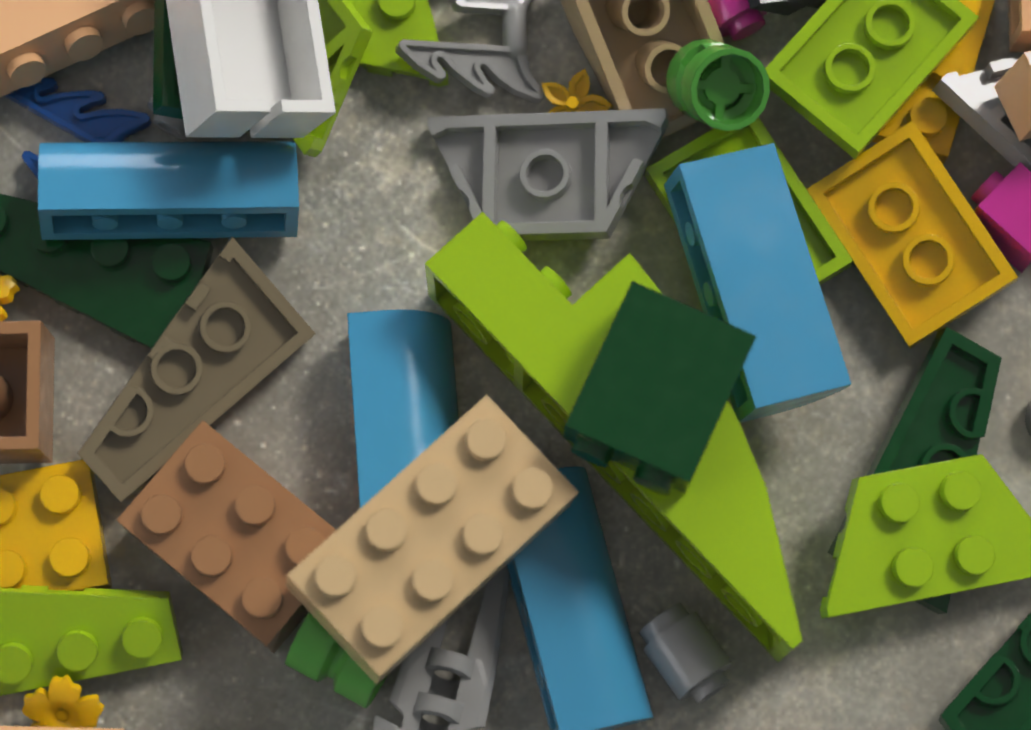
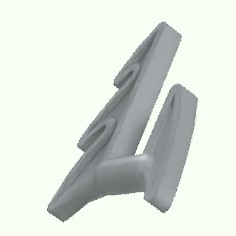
(503, 64)

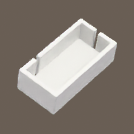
(250, 67)

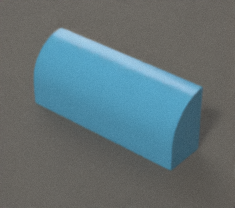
(167, 190)
(758, 277)
(399, 390)
(578, 622)

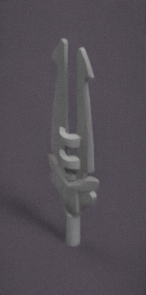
(459, 702)

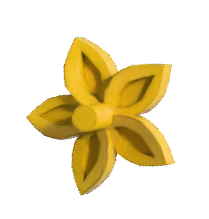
(576, 97)

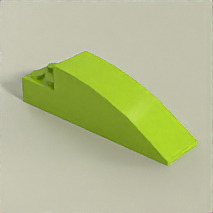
(546, 351)

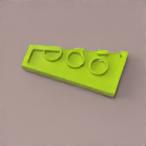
(82, 634)

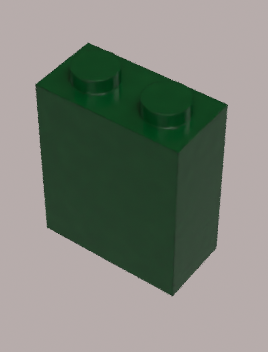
(657, 389)

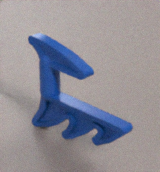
(66, 112)

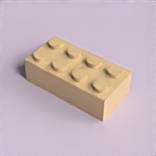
(431, 539)

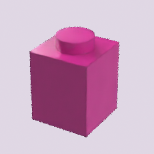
(1006, 213)

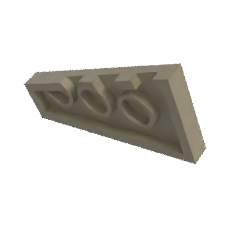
(203, 363)

